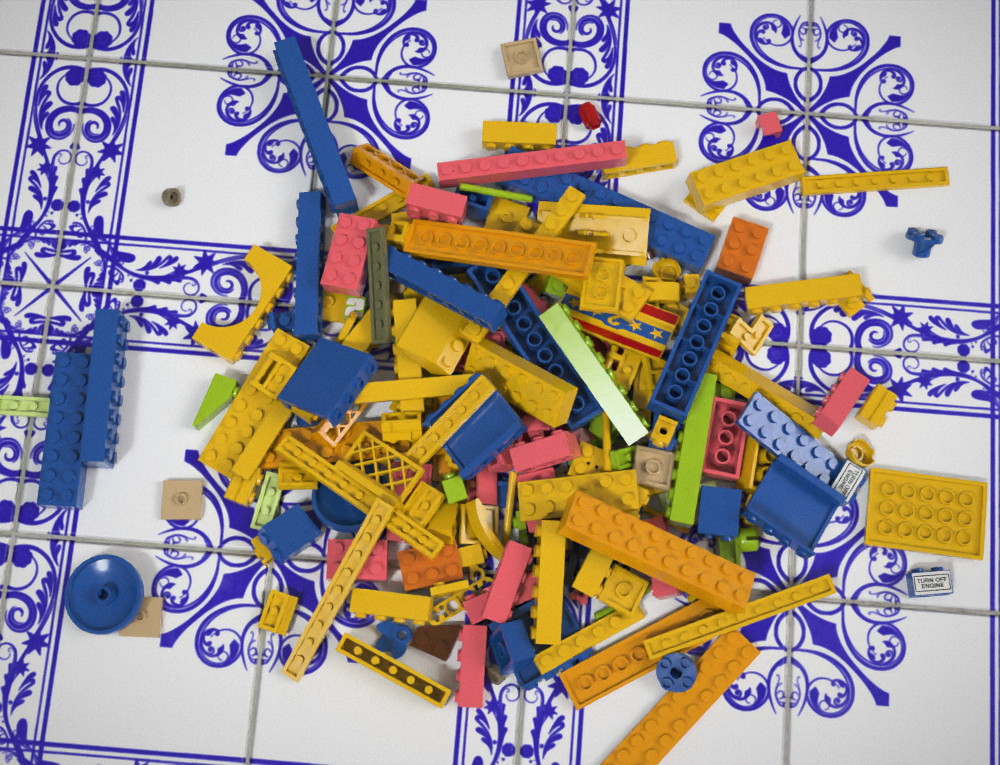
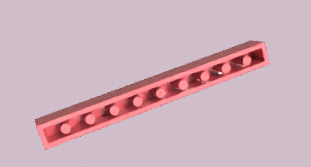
(532, 164)

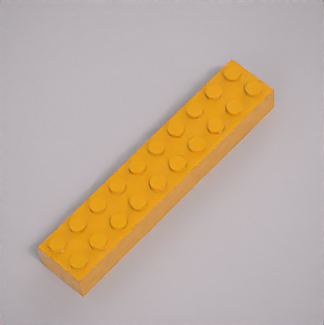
(656, 552)

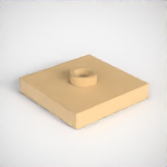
(521, 58)
(653, 467)
(182, 500)
(147, 621)

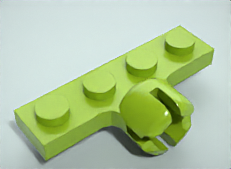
(732, 550)

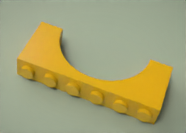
(231, 340)

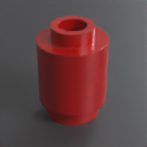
(589, 116)

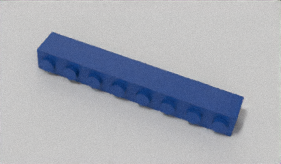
(309, 266)
(445, 290)

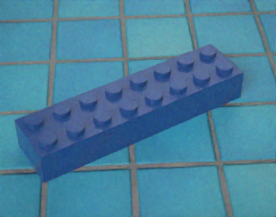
(694, 347)
(104, 389)
(61, 470)

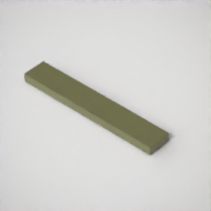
(379, 285)

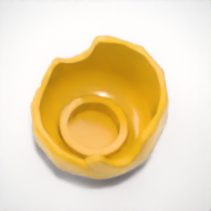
(667, 270)
(860, 453)

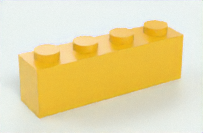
(521, 135)
(645, 160)
(391, 605)

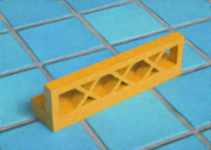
(384, 169)
(324, 425)

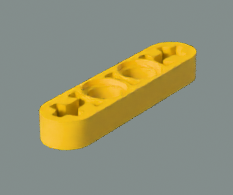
(459, 598)

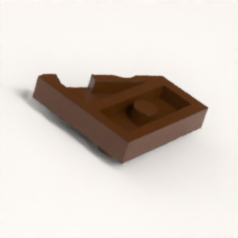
(435, 640)

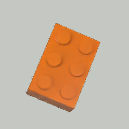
(741, 250)
(421, 572)

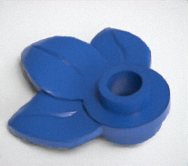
(390, 638)

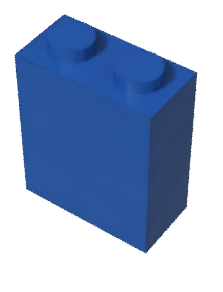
(719, 513)
(289, 534)

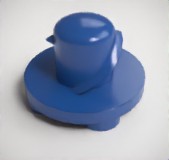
(923, 241)
(676, 672)

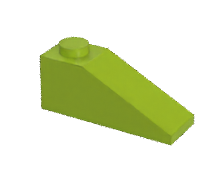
(218, 397)

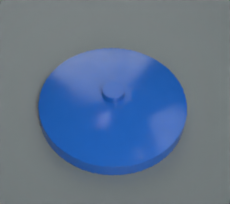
(337, 512)
(104, 594)

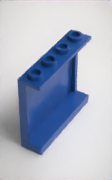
(328, 380)
(483, 434)
(792, 506)
(530, 675)

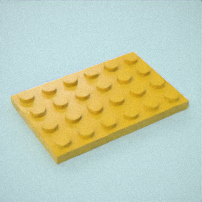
(925, 514)

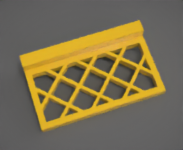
(374, 485)

